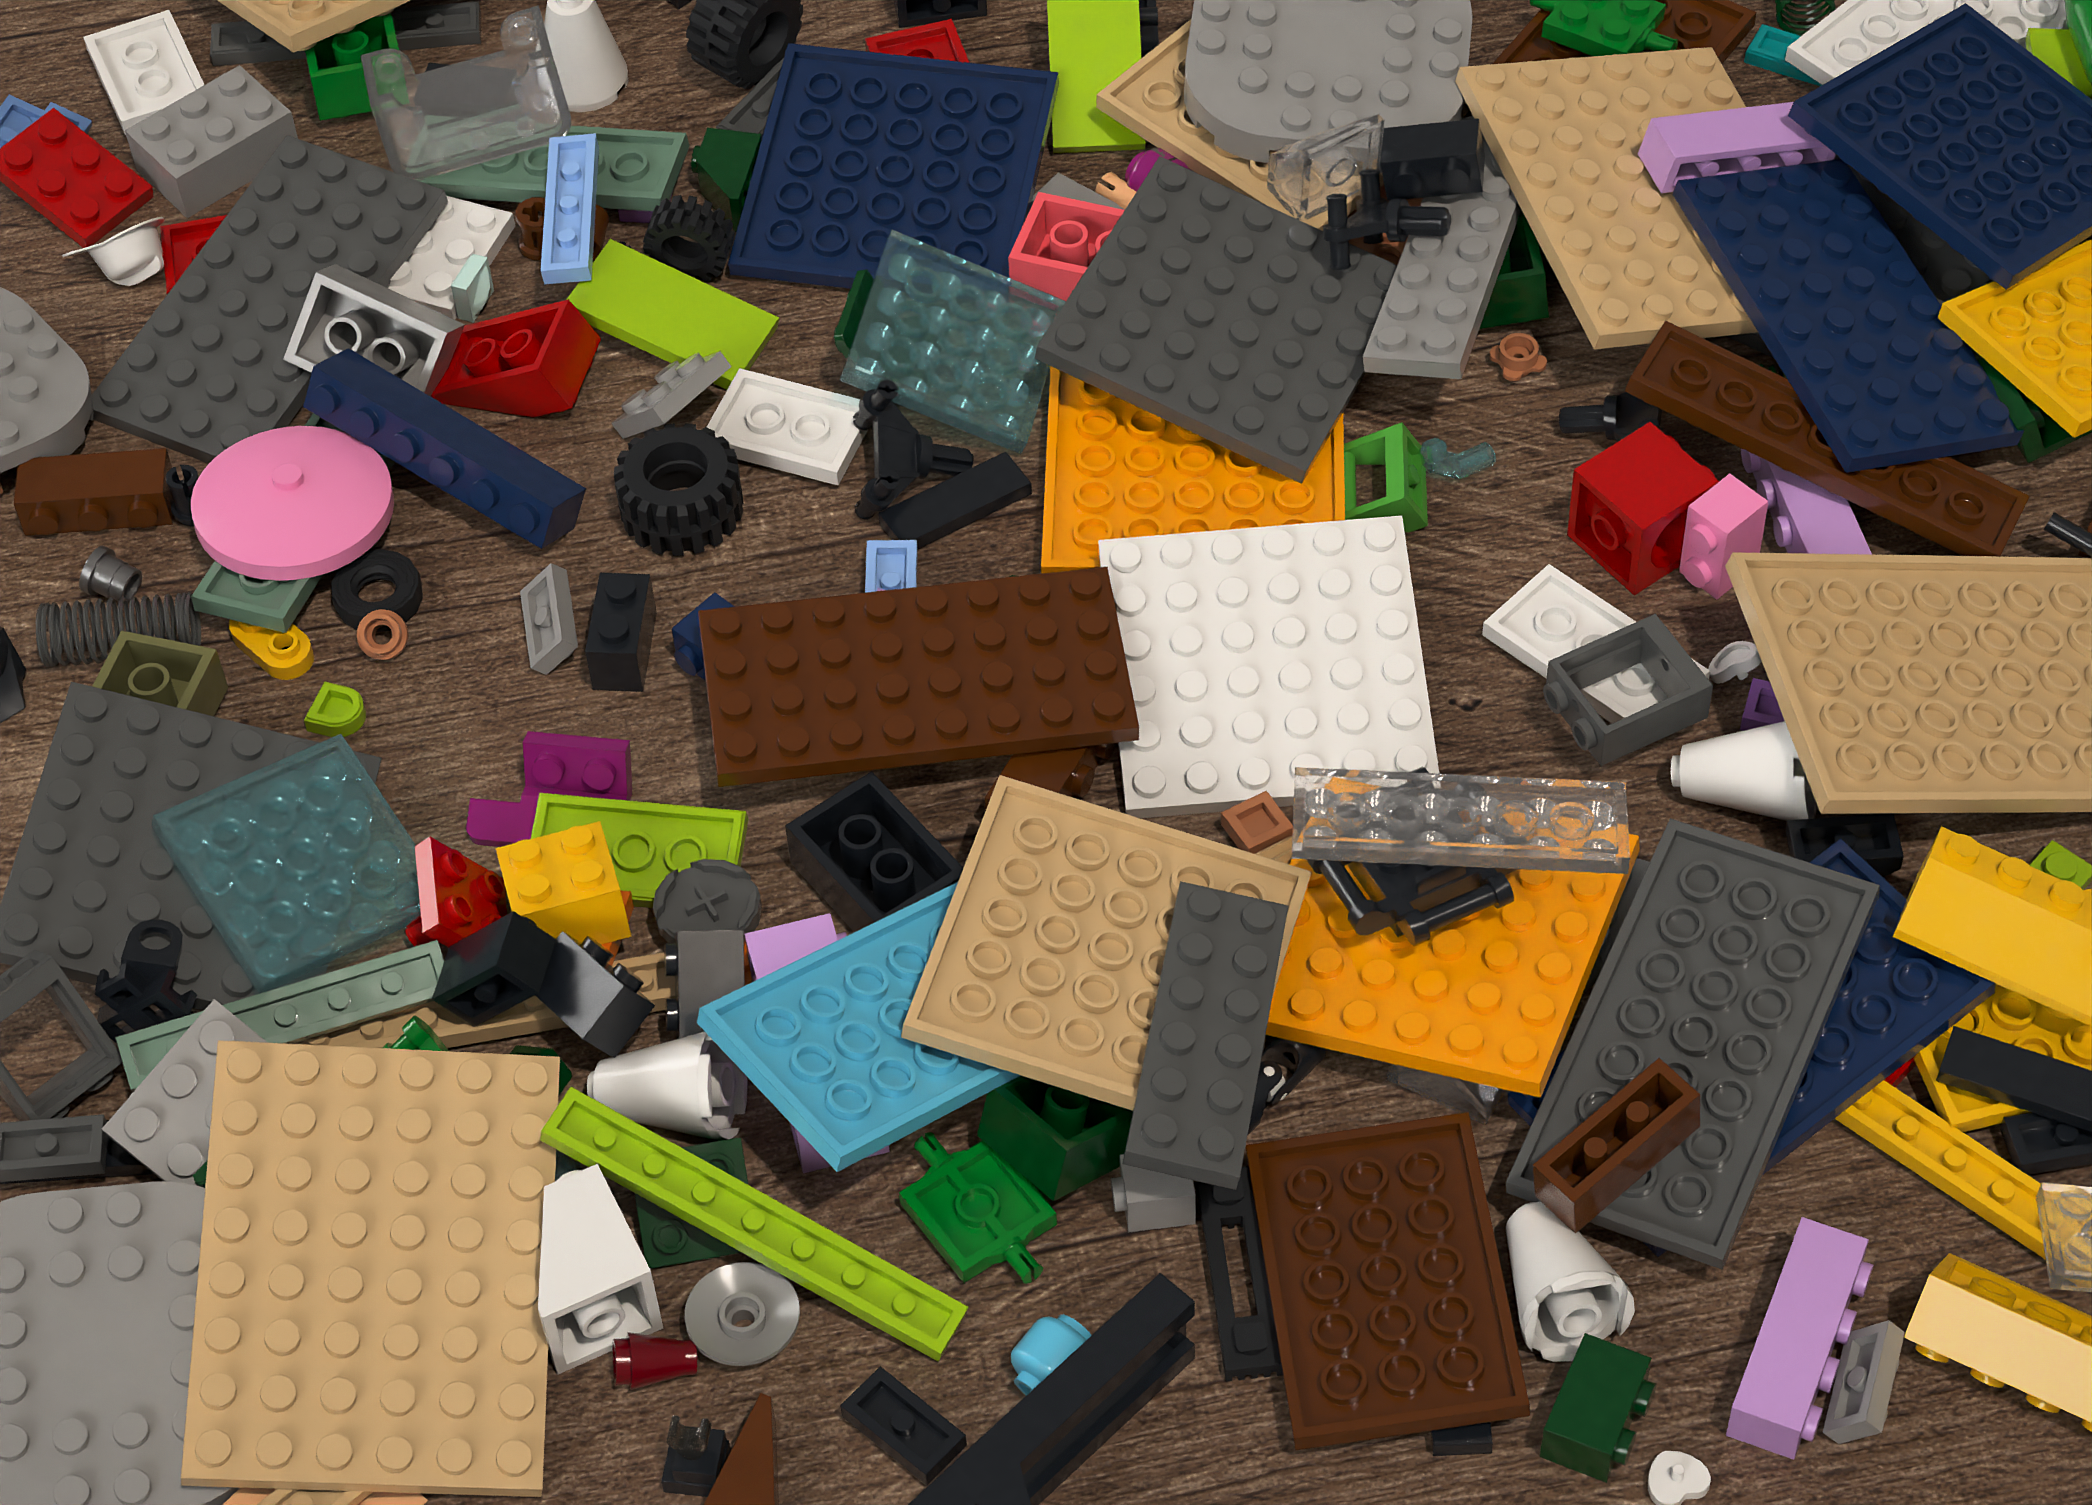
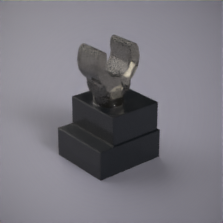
(693, 1458)

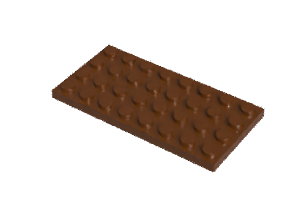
(916, 676)

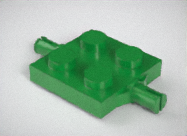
(1605, 25)
(977, 1209)

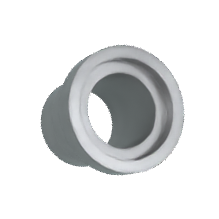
(109, 575)

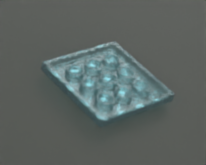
(953, 341)
(296, 862)

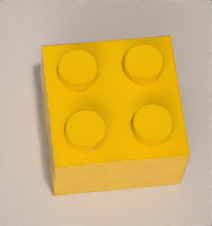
(566, 884)

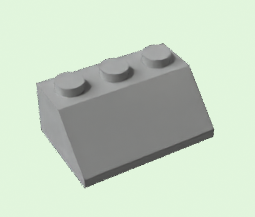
(375, 323)

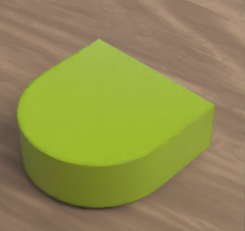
(336, 711)

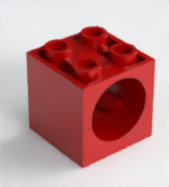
(1635, 504)

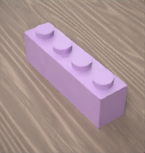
(1726, 144)
(1805, 514)
(1798, 1337)

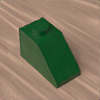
(726, 168)

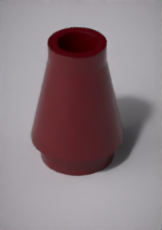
(650, 1359)

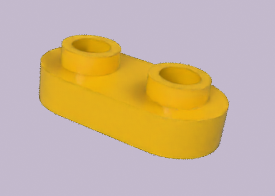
(266, 646)

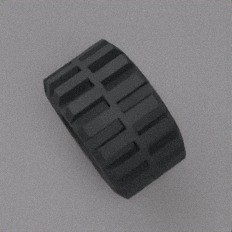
(742, 36)
(683, 517)

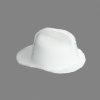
(129, 255)

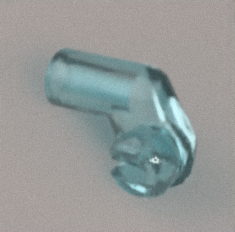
(1456, 465)

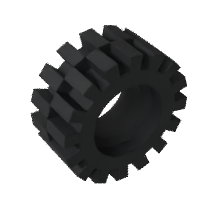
(695, 222)

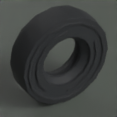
(371, 567)

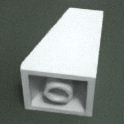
(590, 1272)

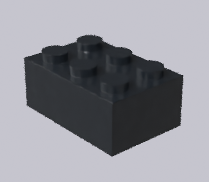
(868, 853)

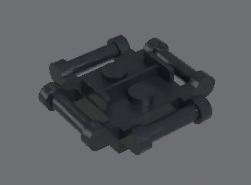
(1413, 896)

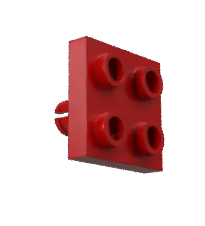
(453, 895)

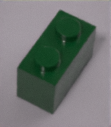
(1596, 1408)

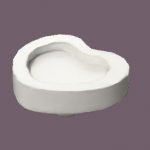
(1734, 660)
(1677, 1478)

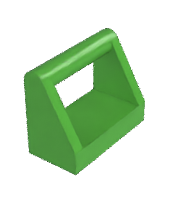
(1404, 476)

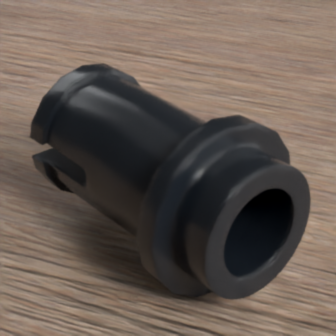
(182, 492)

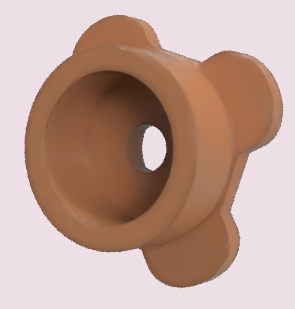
(1518, 356)

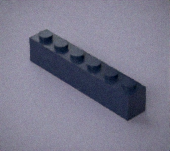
(444, 447)

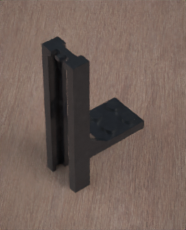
(1075, 1405)

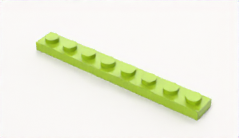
(754, 1223)

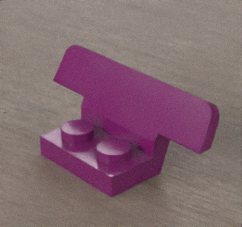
(553, 766)

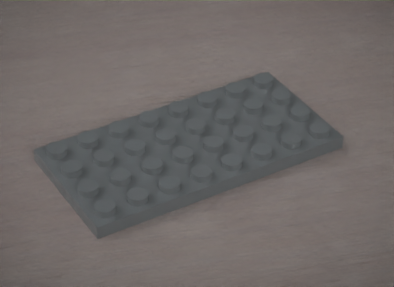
(216, 345)
(1730, 985)

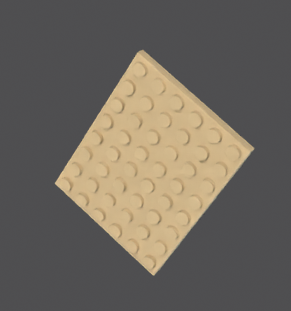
(1571, 157)
(1929, 677)
(372, 1272)

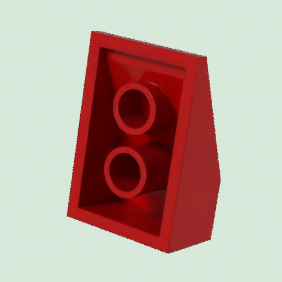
(521, 362)

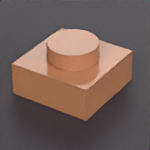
(1256, 823)

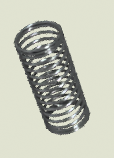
(58, 634)

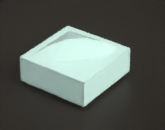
(472, 287)

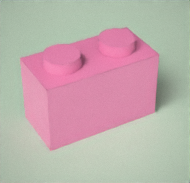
(1717, 524)

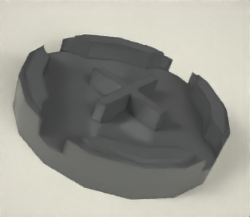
(707, 898)

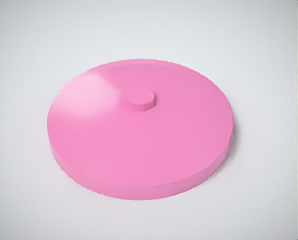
(292, 503)

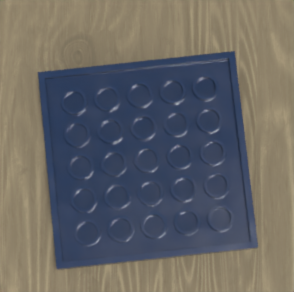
(1967, 141)
(887, 147)

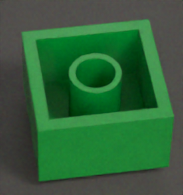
(338, 68)

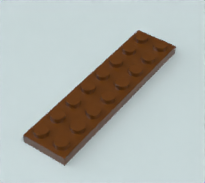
(1767, 418)

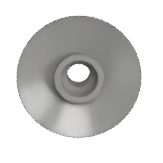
(738, 1294)

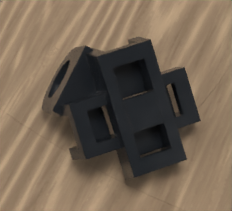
(143, 981)

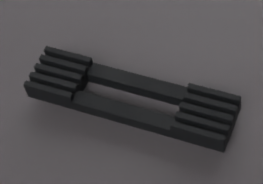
(1246, 1342)

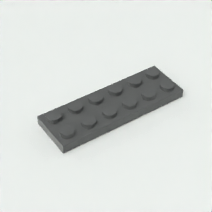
(1206, 1036)

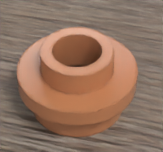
(367, 630)

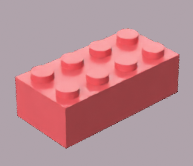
(1059, 242)

